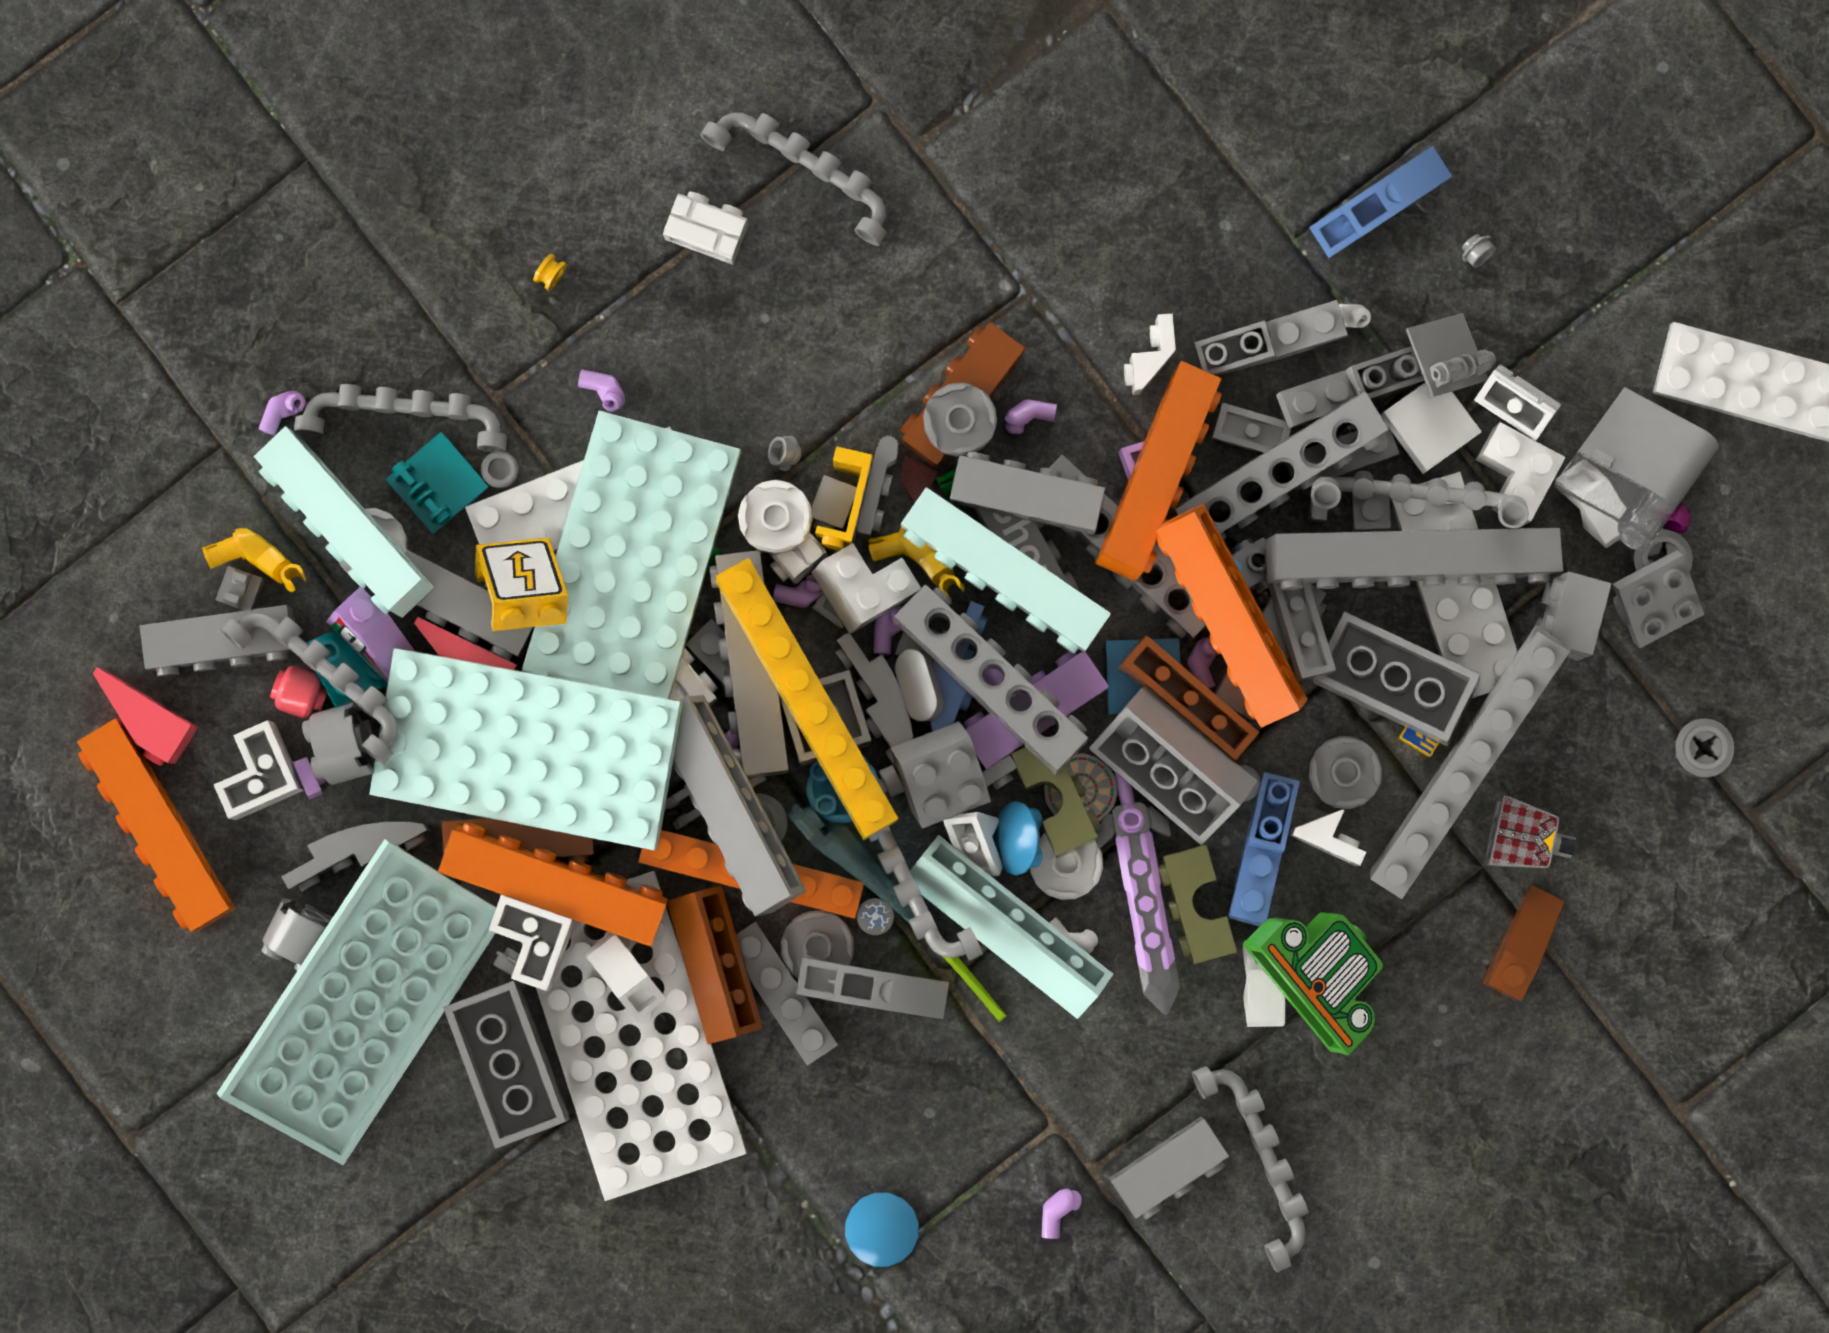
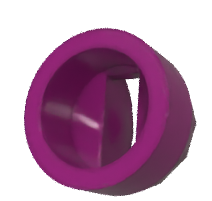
(1679, 519)

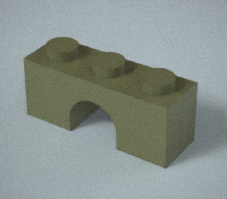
(1072, 825)
(1184, 875)

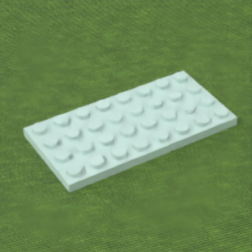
(635, 556)
(528, 748)
(361, 1003)

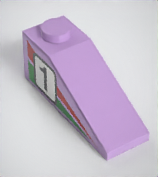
(368, 631)

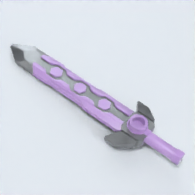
(1142, 885)

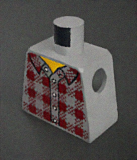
(1524, 836)

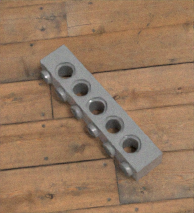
(1358, 411)
(1153, 597)
(1051, 751)

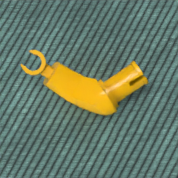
(896, 545)
(257, 552)

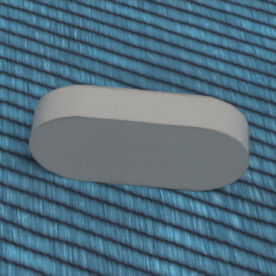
(919, 685)

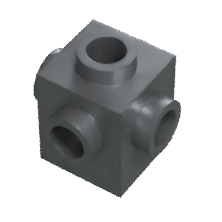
(1252, 553)

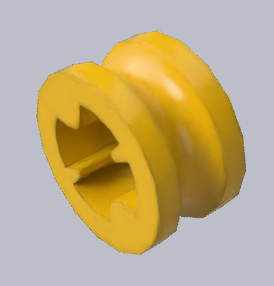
(550, 272)

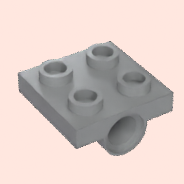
(1657, 599)

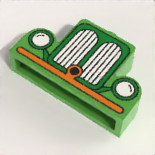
(1320, 974)

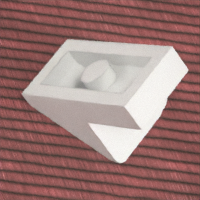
(1320, 836)
(973, 837)

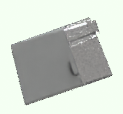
(1638, 466)

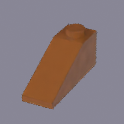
(1523, 944)

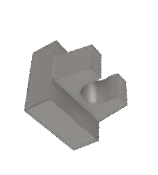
(240, 589)

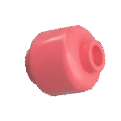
(298, 692)

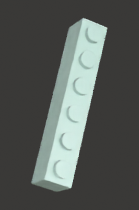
(343, 522)
(1004, 570)
(1009, 927)

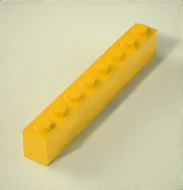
(806, 699)

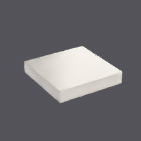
(1430, 426)

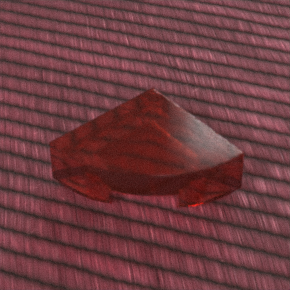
(916, 477)

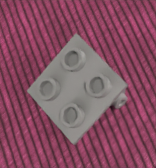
(1449, 355)

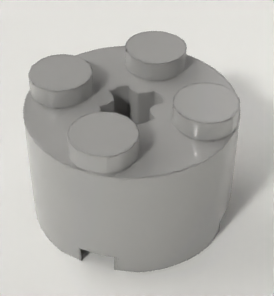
(337, 743)
(294, 931)

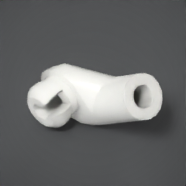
(1355, 315)
(1086, 940)

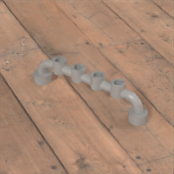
(795, 150)
(387, 402)
(1327, 494)
(316, 658)
(908, 891)
(1276, 1171)

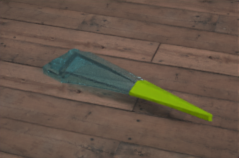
(847, 849)

